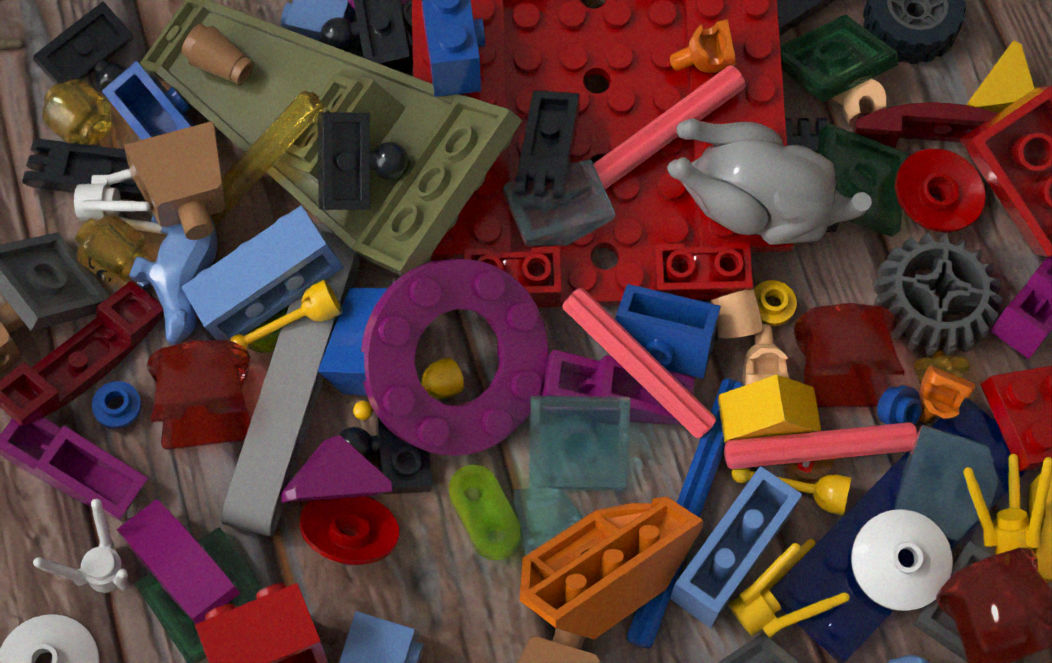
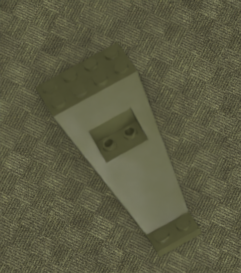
(446, 137)

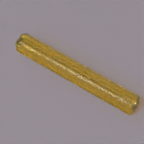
(268, 149)

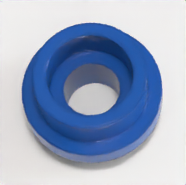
(899, 405)
(119, 417)

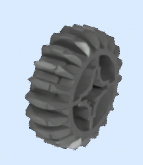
(959, 280)

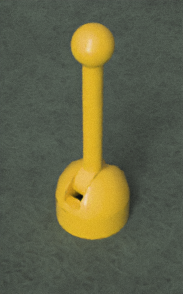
(318, 304)
(440, 380)
(829, 491)

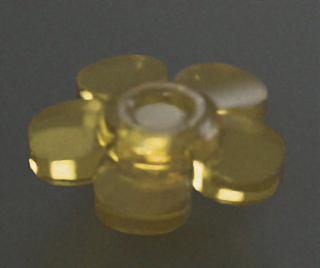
(954, 365)

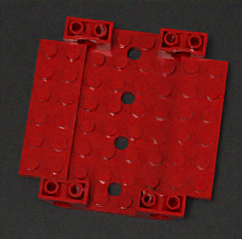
(657, 226)

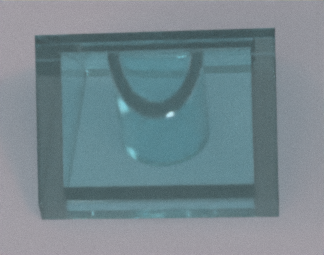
(578, 442)

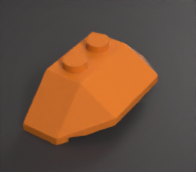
(607, 565)

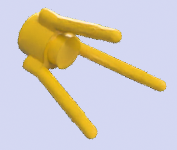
(1012, 525)
(757, 605)

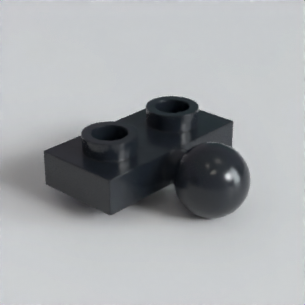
(379, 27)
(86, 49)
(347, 161)
(400, 462)

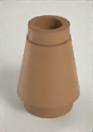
(216, 54)

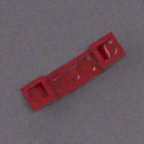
(921, 121)
(83, 358)

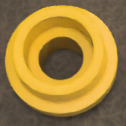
(775, 314)

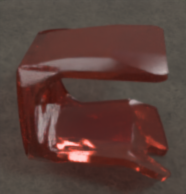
(847, 353)
(200, 393)
(1000, 607)

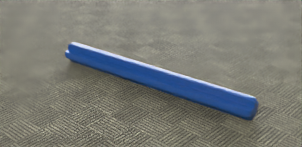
(692, 497)

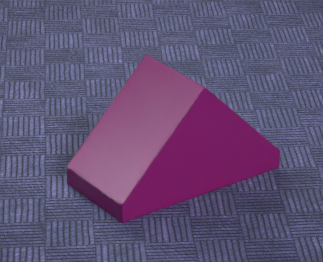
(335, 473)

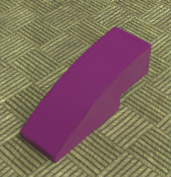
(1029, 315)
(586, 377)
(72, 465)
(177, 561)

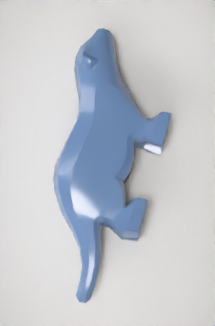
(176, 264)

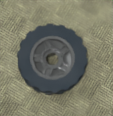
(919, 36)

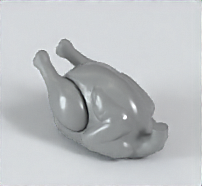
(761, 185)

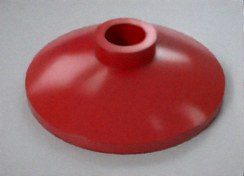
(949, 178)
(349, 529)

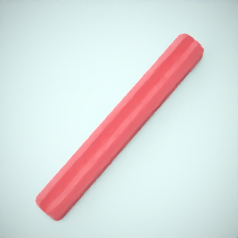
(664, 127)
(639, 363)
(820, 445)

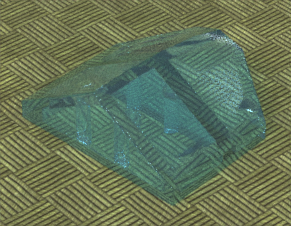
(564, 220)
(936, 482)

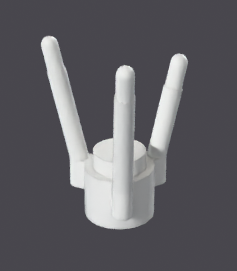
(99, 200)
(99, 566)

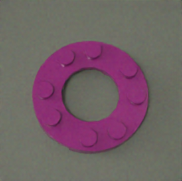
(391, 351)

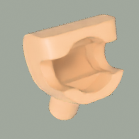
(862, 99)
(738, 314)
(764, 358)

